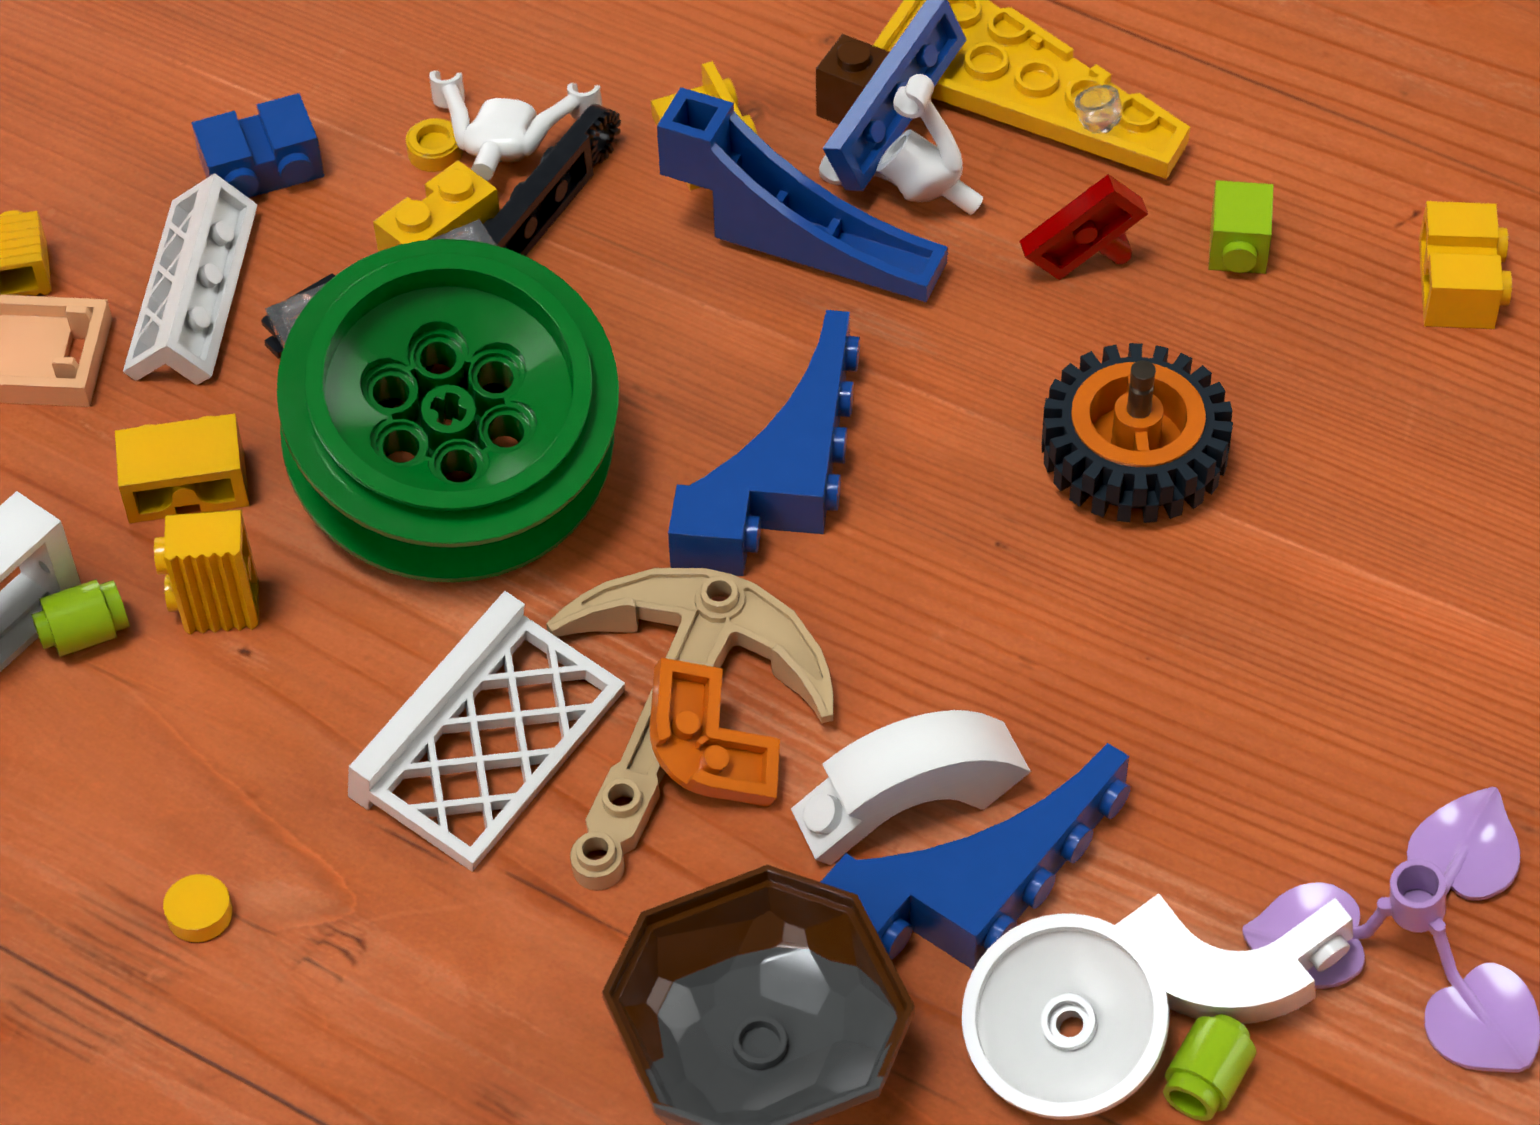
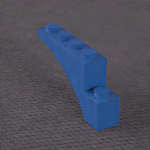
(779, 210)
(781, 474)
(979, 885)

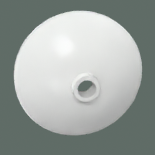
(1056, 972)

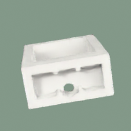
(41, 550)

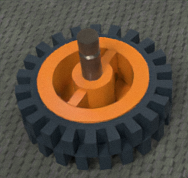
(1136, 432)

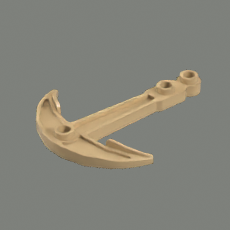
(704, 638)

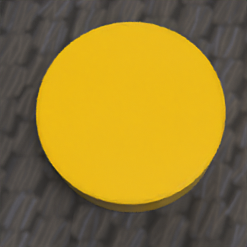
(432, 145)
(197, 908)

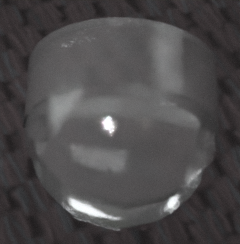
(1099, 108)

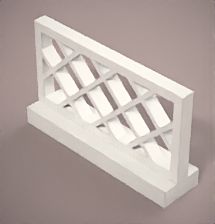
(434, 712)

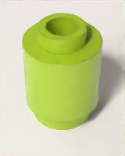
(80, 617)
(1209, 1066)

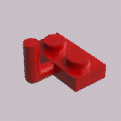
(1086, 226)

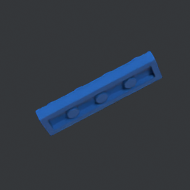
(872, 122)

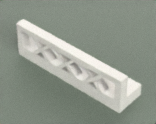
(192, 282)

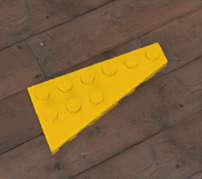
(1031, 82)

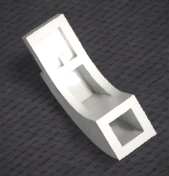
(905, 765)
(1239, 983)

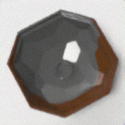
(758, 1003)

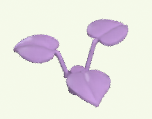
(1463, 847)

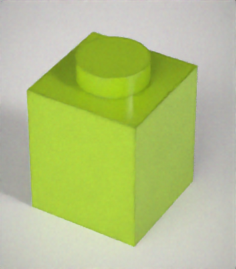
(1241, 227)

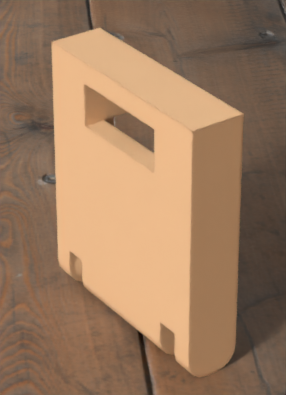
(36, 348)

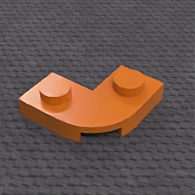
(693, 746)

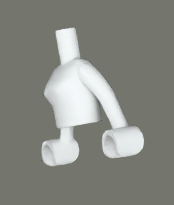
(504, 127)
(913, 162)

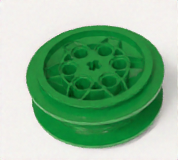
(489, 322)

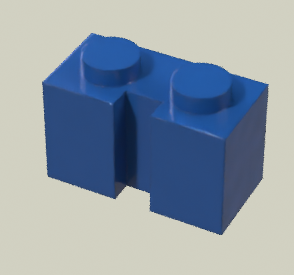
(261, 150)

